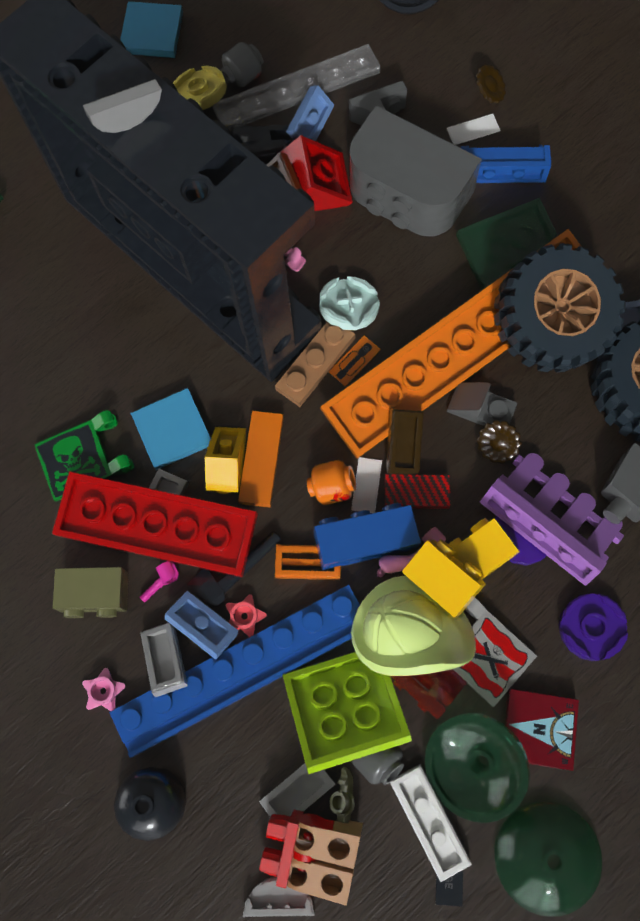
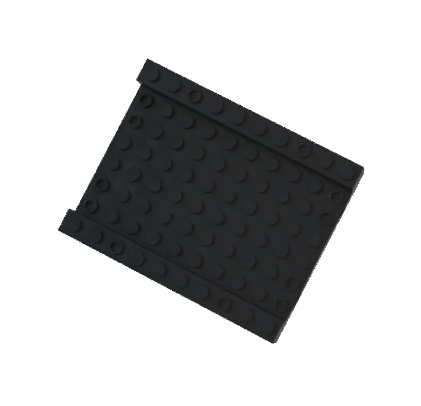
(188, 193)

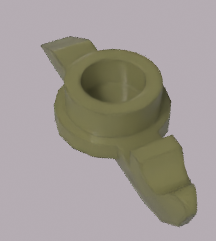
(343, 801)

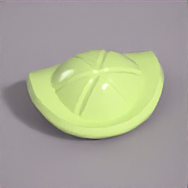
(408, 632)

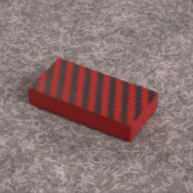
(418, 490)

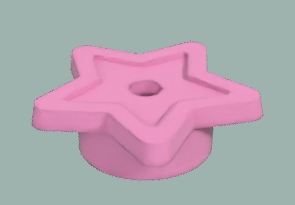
(94, 687)

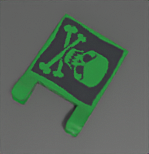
(80, 452)

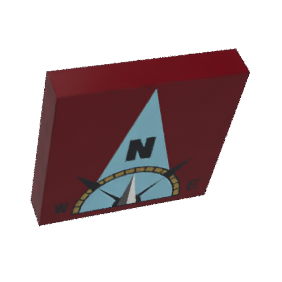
(544, 727)

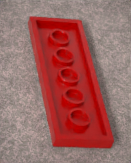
(155, 524)

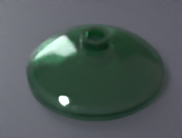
(463, 782)
(523, 852)

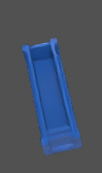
(512, 164)

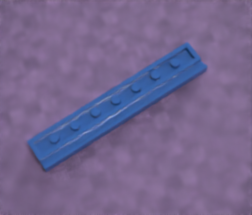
(238, 672)

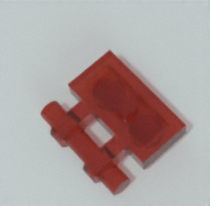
(440, 685)

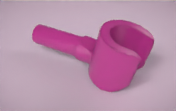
(168, 574)

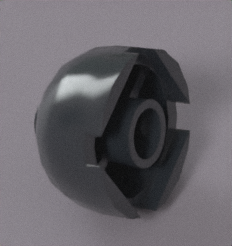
(149, 803)

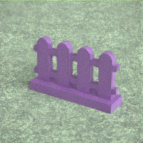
(546, 531)

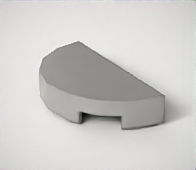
(125, 108)
(271, 900)

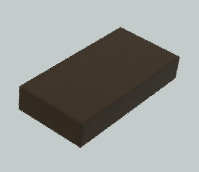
(404, 442)

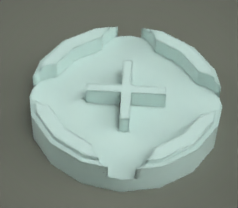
(349, 303)

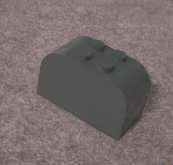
(410, 174)

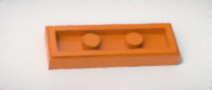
(261, 459)

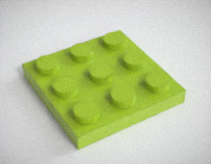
(344, 712)

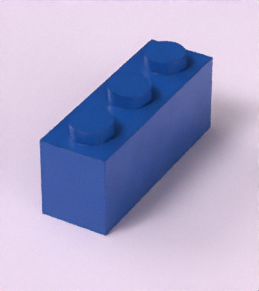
(366, 536)

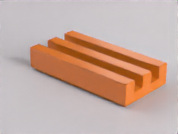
(296, 574)

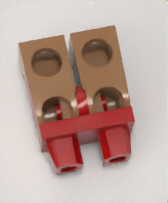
(315, 854)

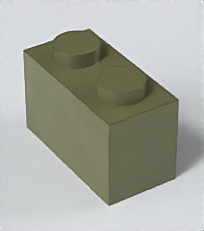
(90, 591)

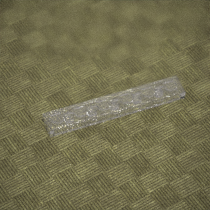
(292, 88)

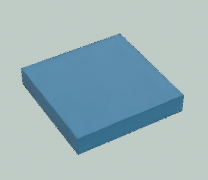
(152, 29)
(171, 429)

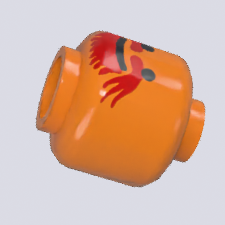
(331, 482)

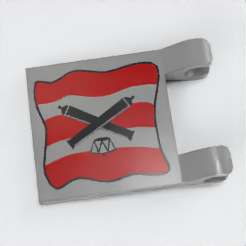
(498, 656)

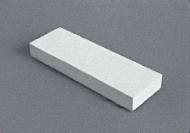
(430, 823)

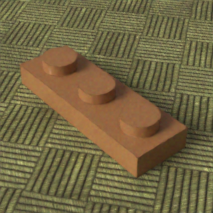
(314, 363)

